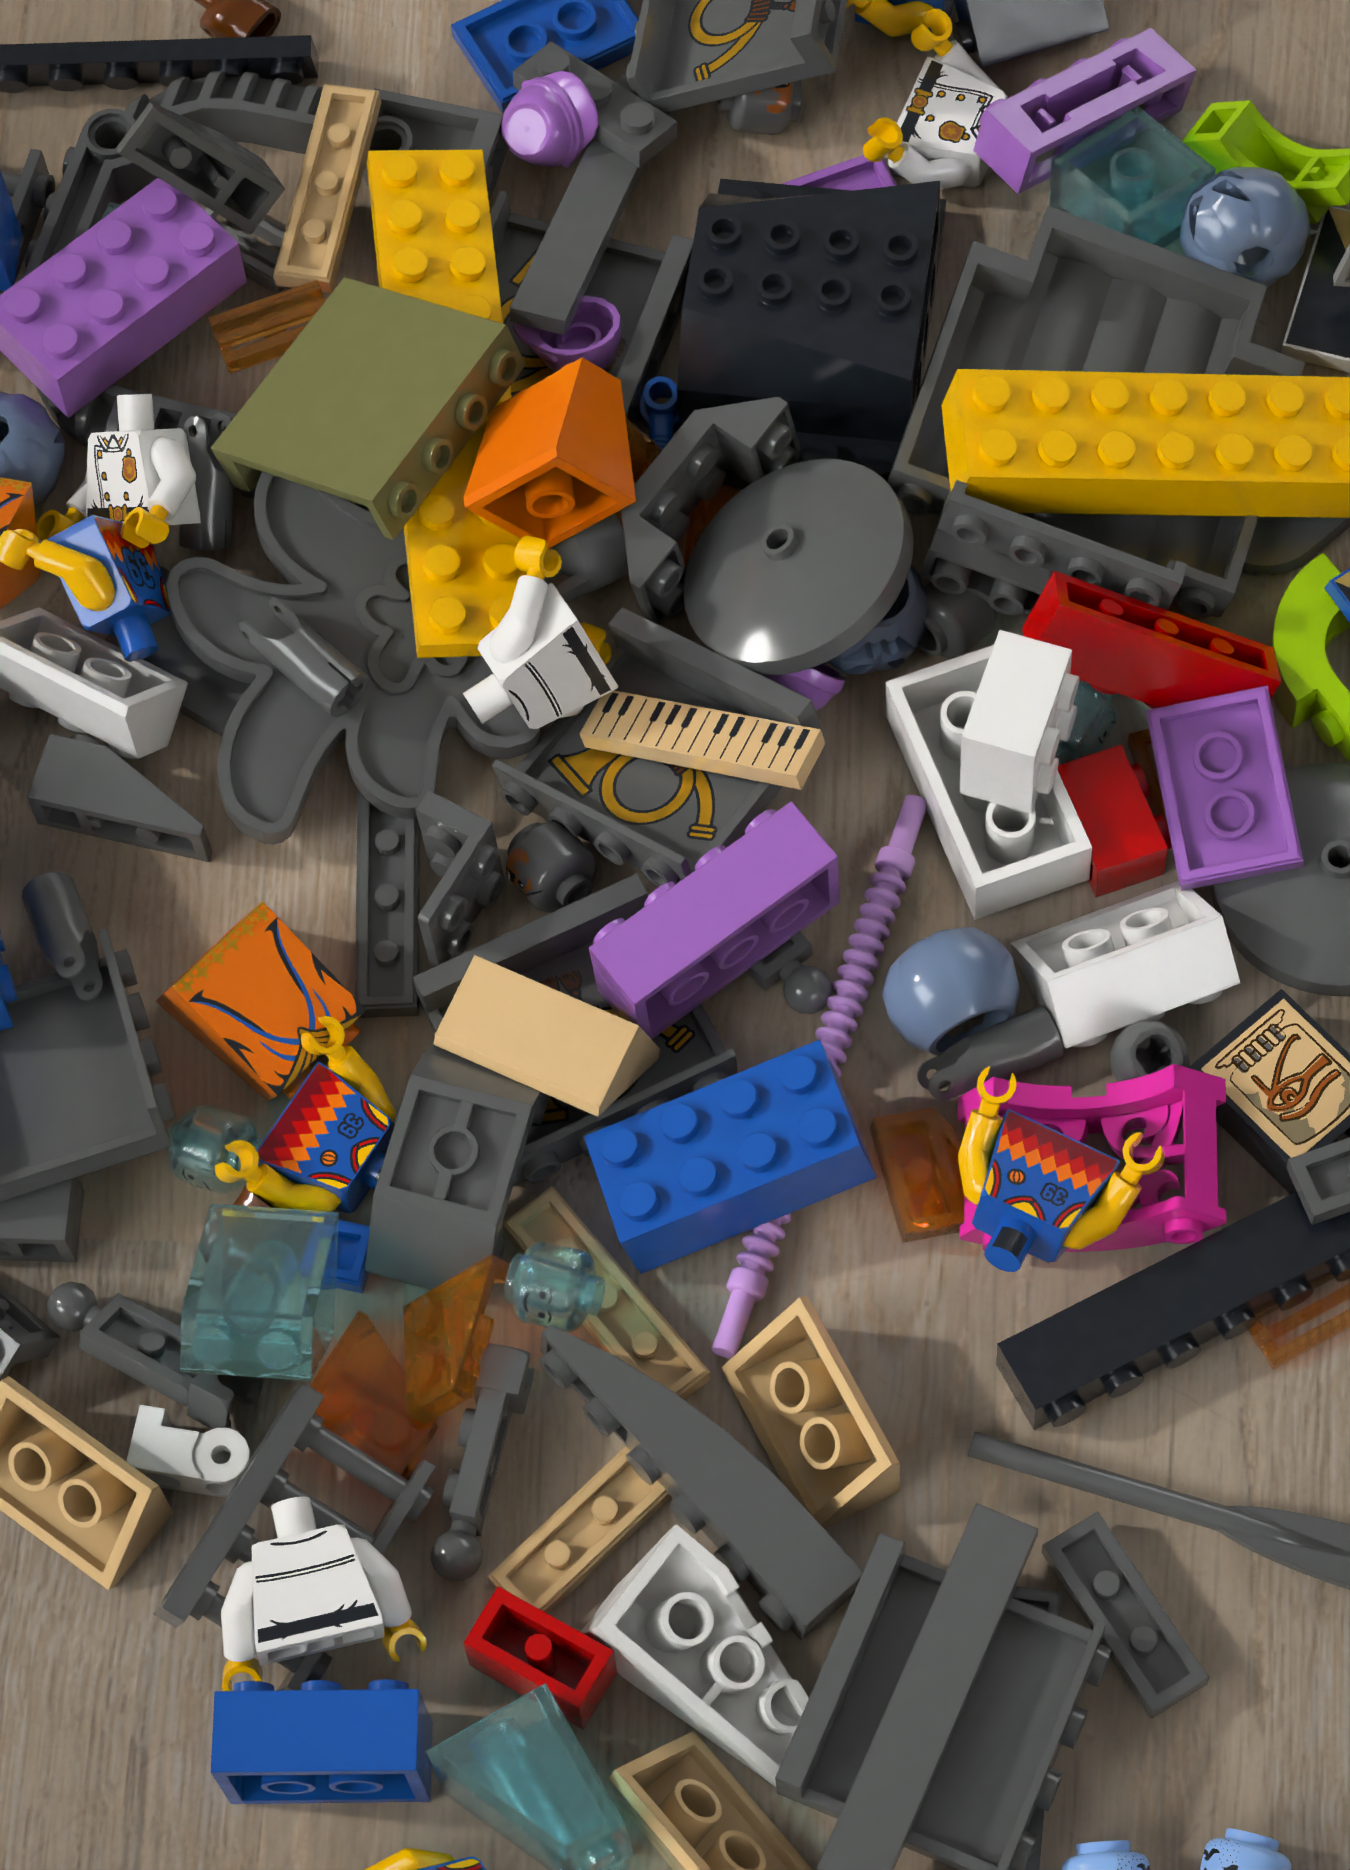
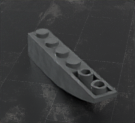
(714, 1485)

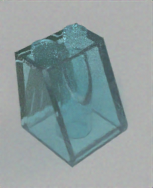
(261, 1293)
(534, 1786)

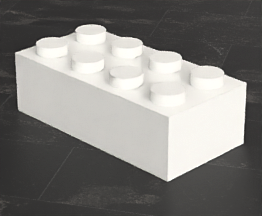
(993, 849)

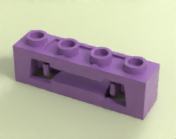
(1079, 103)

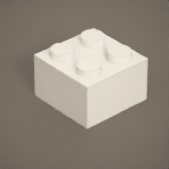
(1018, 722)

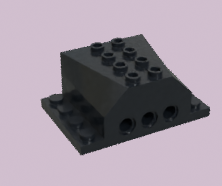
(816, 306)

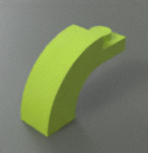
(1239, 136)
(1301, 633)

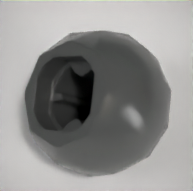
(1147, 1049)

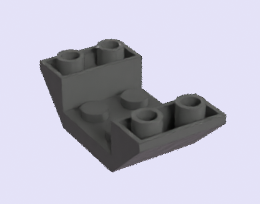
(739, 437)
(449, 1170)

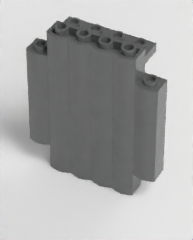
(1087, 306)

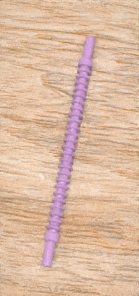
(894, 866)

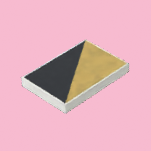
(1321, 313)

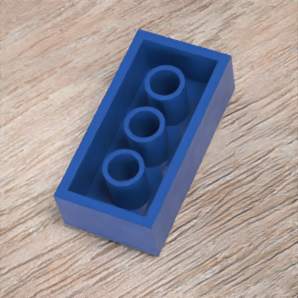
(729, 1157)

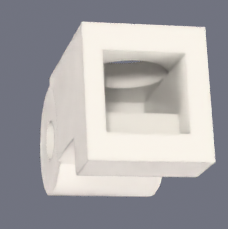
(186, 1458)

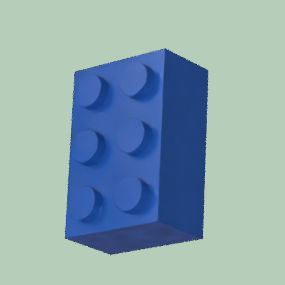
(321, 1743)

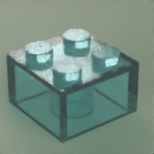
(1129, 178)

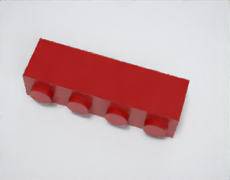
(1145, 649)

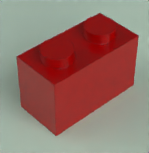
(1113, 809)
(531, 1648)

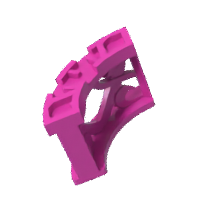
(1149, 1102)

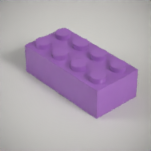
(117, 295)
(716, 920)

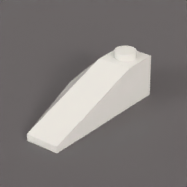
(700, 1652)

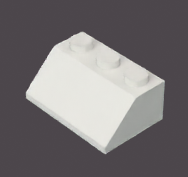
(88, 683)
(1128, 963)

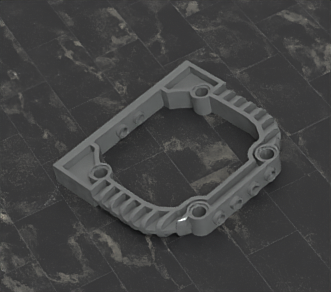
(245, 111)

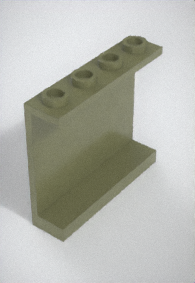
(372, 401)

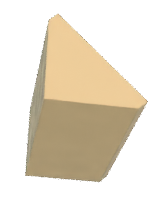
(544, 1038)
(813, 1417)
(74, 1489)
(699, 1811)

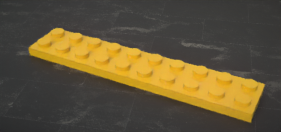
(440, 248)

